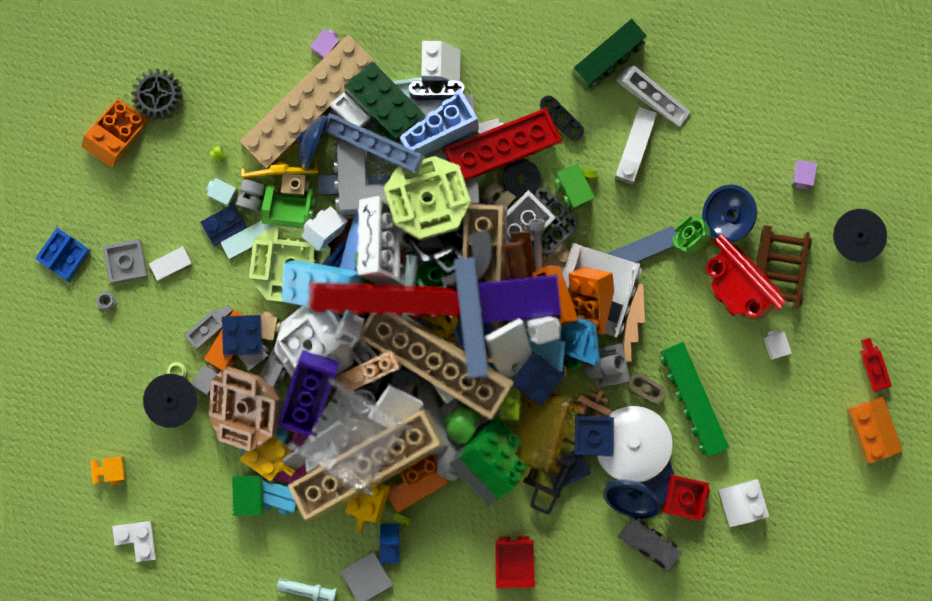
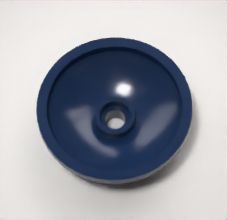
(310, 140)
(720, 208)
(631, 499)

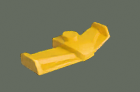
(278, 170)

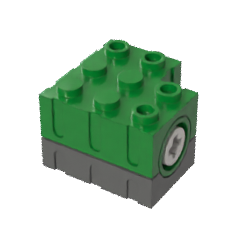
(490, 461)

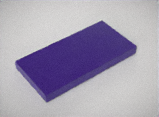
(519, 298)

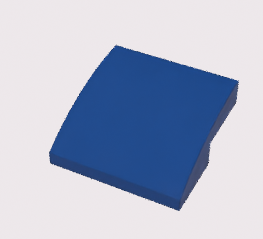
(63, 254)

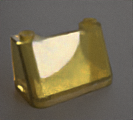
(544, 431)

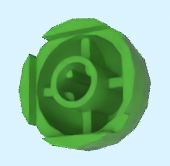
(692, 236)
(461, 424)

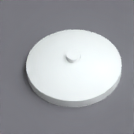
(640, 445)

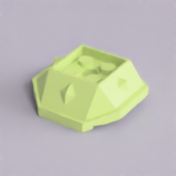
(437, 180)
(273, 250)

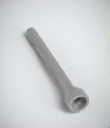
(537, 227)

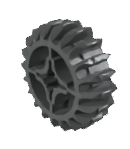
(157, 77)

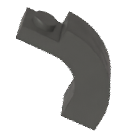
(482, 253)

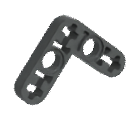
(560, 221)

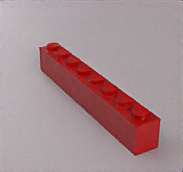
(384, 299)

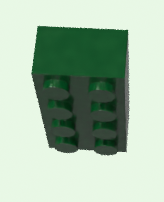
(609, 54)
(383, 102)

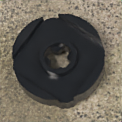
(514, 169)

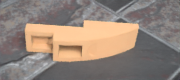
(369, 371)

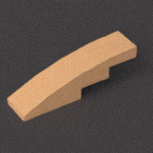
(635, 316)

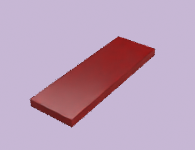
(503, 144)

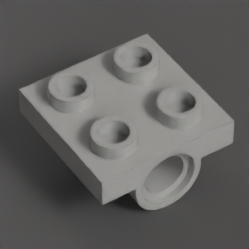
(612, 367)

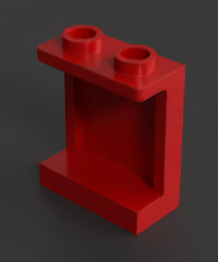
(514, 562)

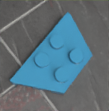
(581, 341)

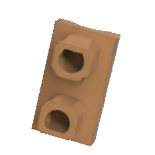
(600, 410)

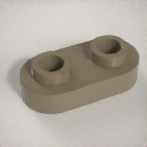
(646, 388)

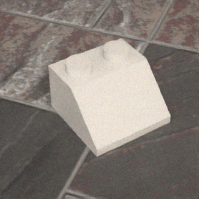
(440, 61)
(743, 503)

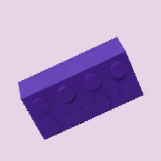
(307, 393)

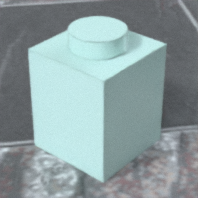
(221, 192)

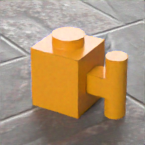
(112, 469)

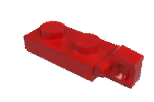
(874, 366)

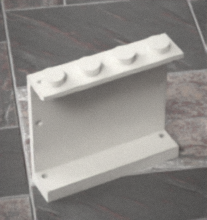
(623, 275)

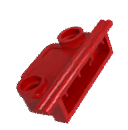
(742, 283)

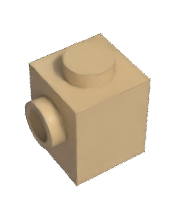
(294, 184)
(269, 325)

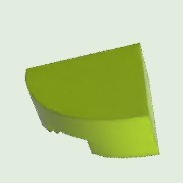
(402, 519)

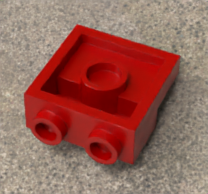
(686, 497)

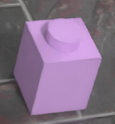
(325, 43)
(804, 174)

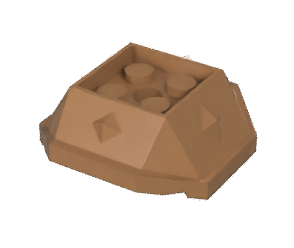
(243, 409)

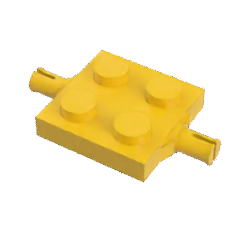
(268, 459)
(367, 507)

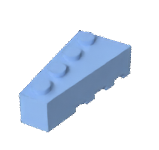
(443, 126)

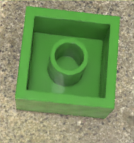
(574, 187)

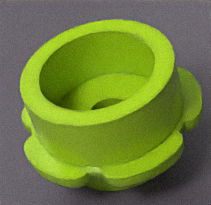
(217, 153)
(590, 174)

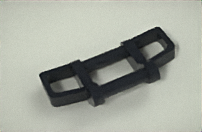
(436, 259)
(568, 465)

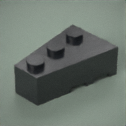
(650, 543)

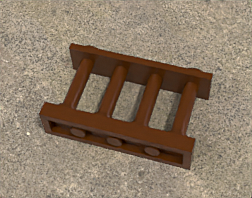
(765, 255)
(519, 257)

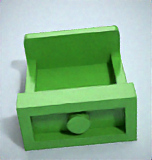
(287, 209)

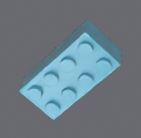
(299, 274)

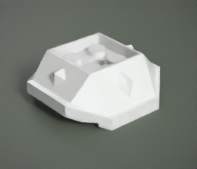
(318, 328)

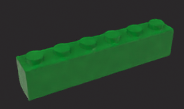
(694, 399)

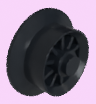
(860, 235)
(170, 400)

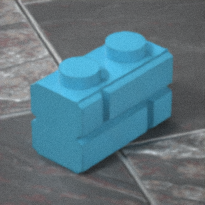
(279, 497)

